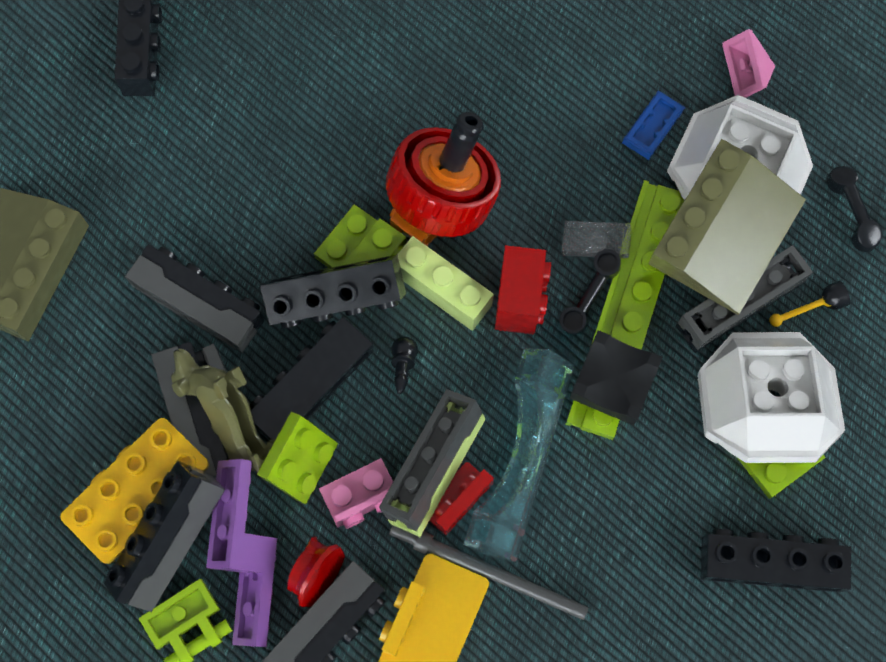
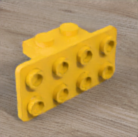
(119, 495)
(433, 613)

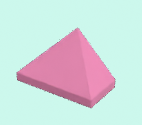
(747, 63)

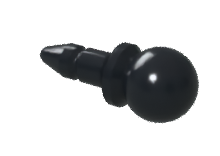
(404, 353)

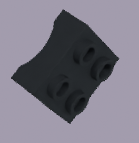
(616, 378)

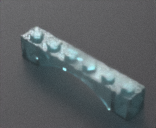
(502, 519)

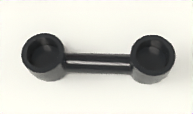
(869, 233)
(608, 265)

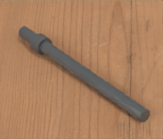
(428, 544)

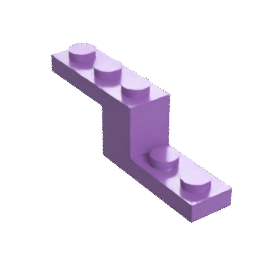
(242, 552)

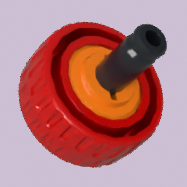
(444, 179)

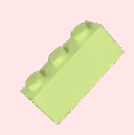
(444, 283)

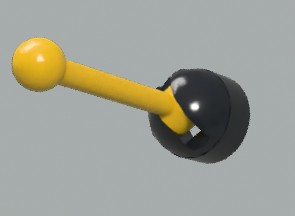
(833, 297)

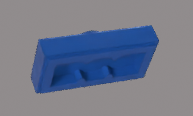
(653, 125)

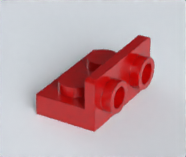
(461, 495)

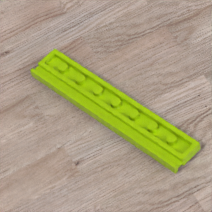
(632, 291)

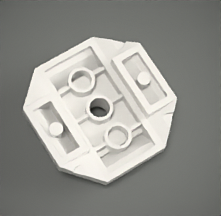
(756, 129)
(754, 422)

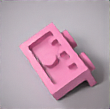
(357, 493)

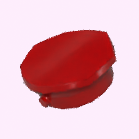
(315, 571)

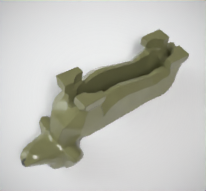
(224, 406)

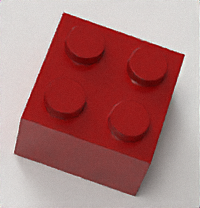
(521, 288)

